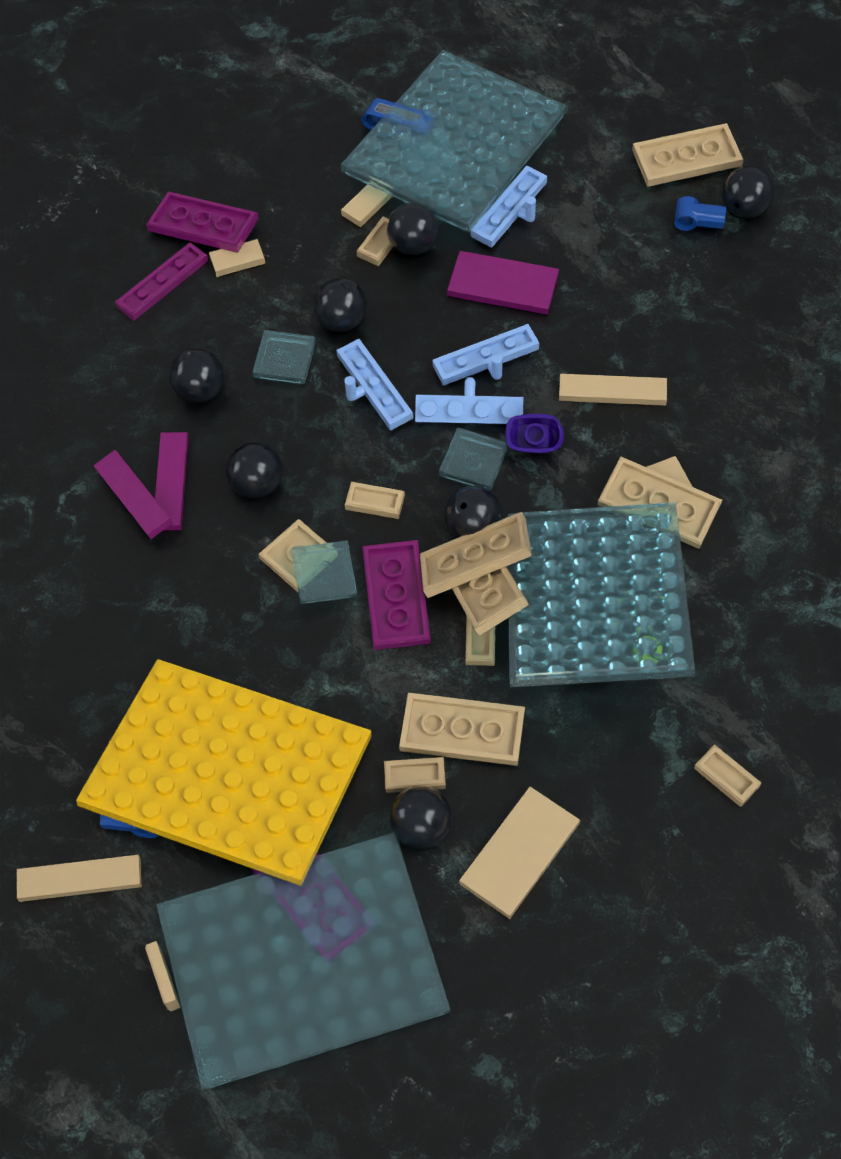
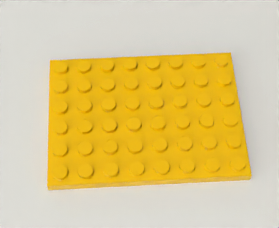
(226, 771)

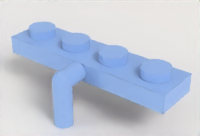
(509, 206)
(486, 355)
(372, 384)
(467, 407)

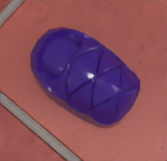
(534, 433)

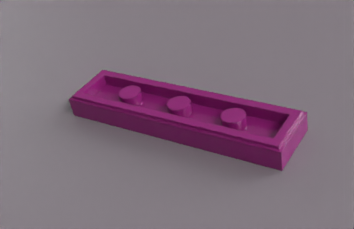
(161, 281)
(172, 476)
(133, 494)

